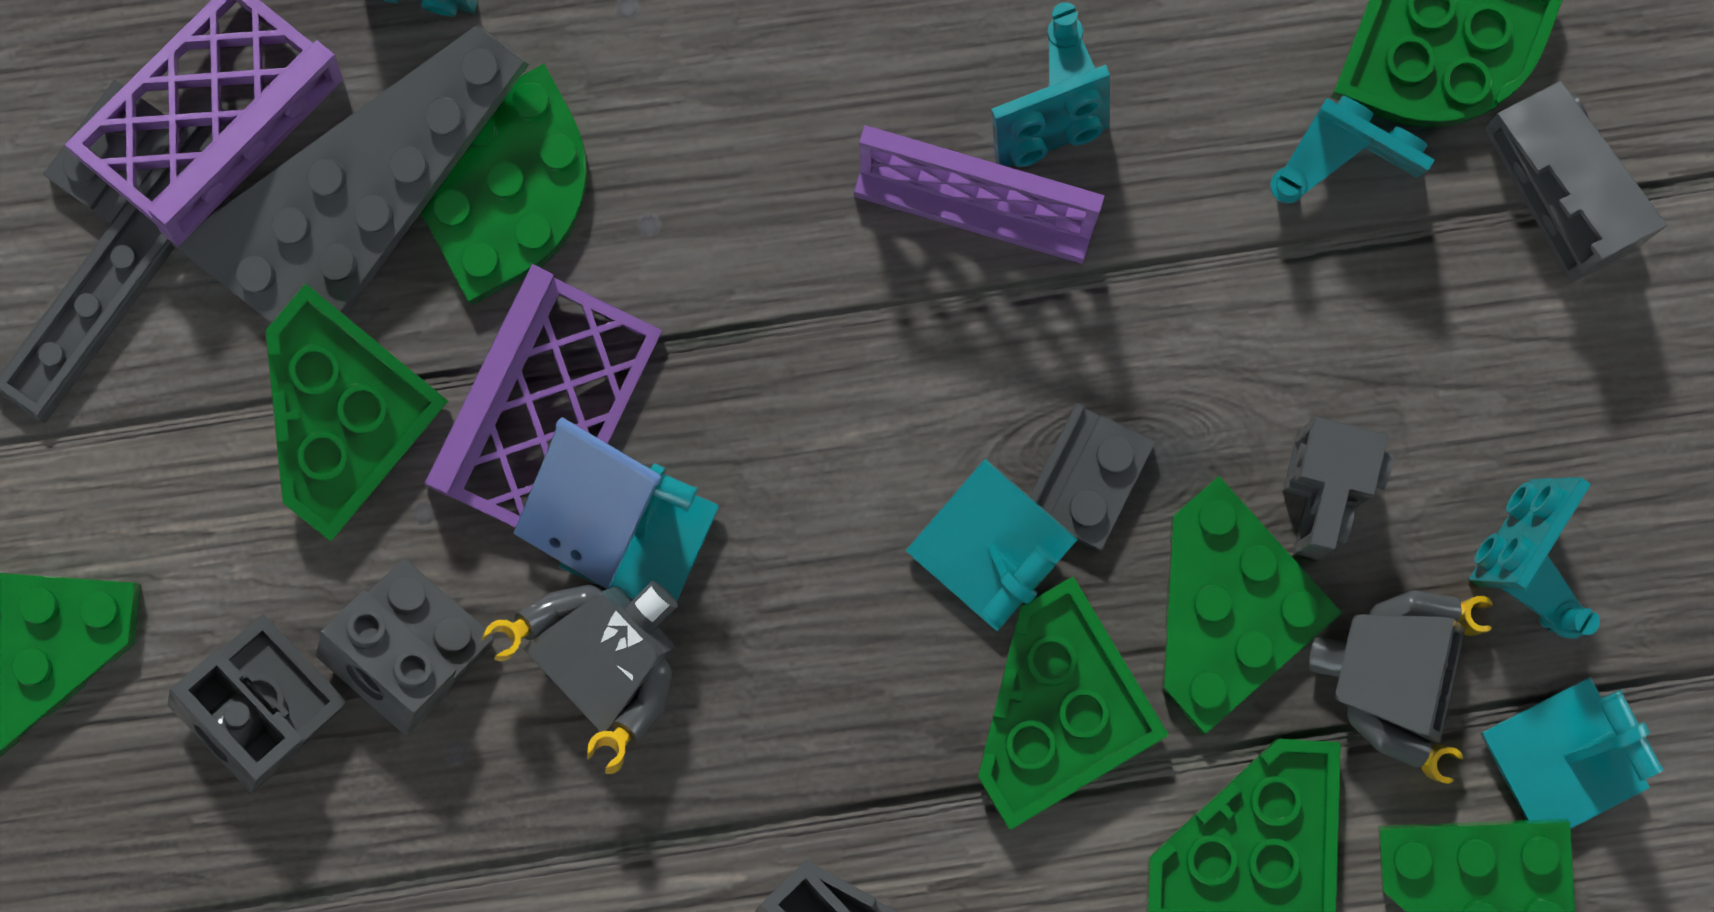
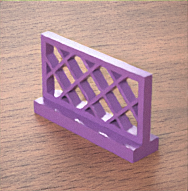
(236, 149)
(976, 194)
(502, 370)

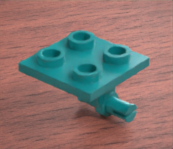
(1066, 112)
(1337, 136)
(665, 539)
(991, 545)
(1519, 558)
(1573, 754)

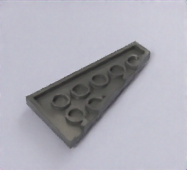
(359, 187)

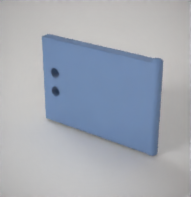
(587, 501)

